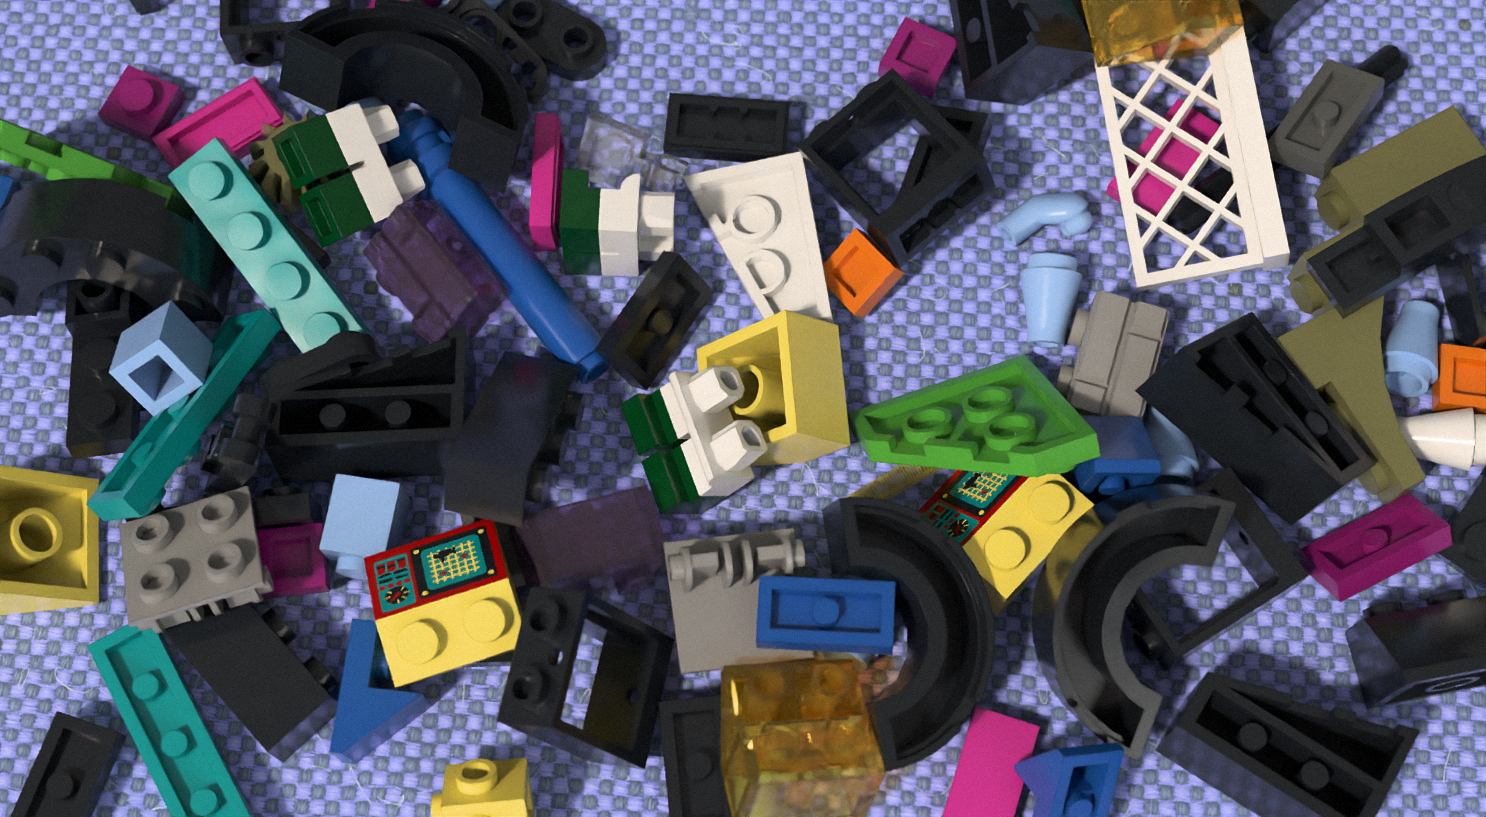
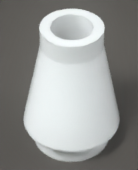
(1447, 437)

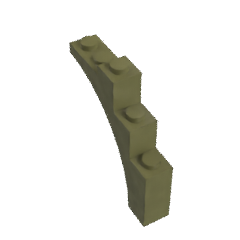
(1345, 354)

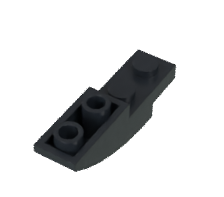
(1405, 238)
(100, 410)

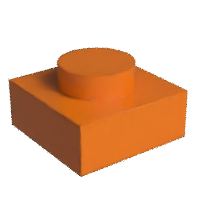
(860, 273)
(1460, 379)

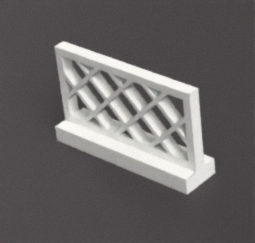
(1247, 161)

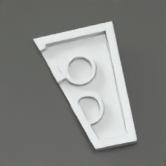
(767, 232)

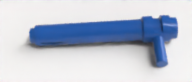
(530, 284)

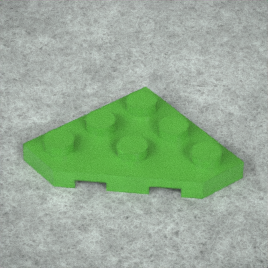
(61, 161)
(981, 421)

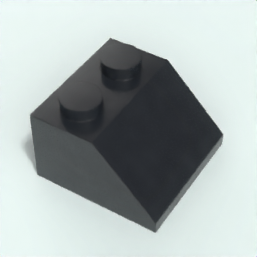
(1420, 649)

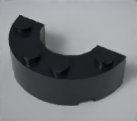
(419, 58)
(112, 237)
(1090, 585)
(944, 618)

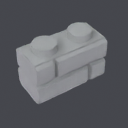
(1114, 355)

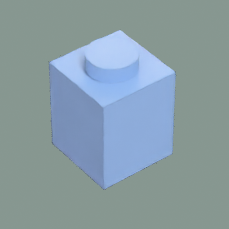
(161, 358)
(362, 521)

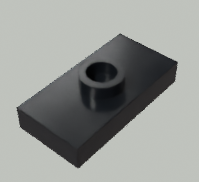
(725, 128)

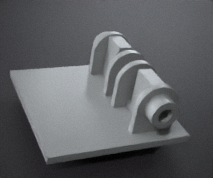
(191, 560)
(717, 596)

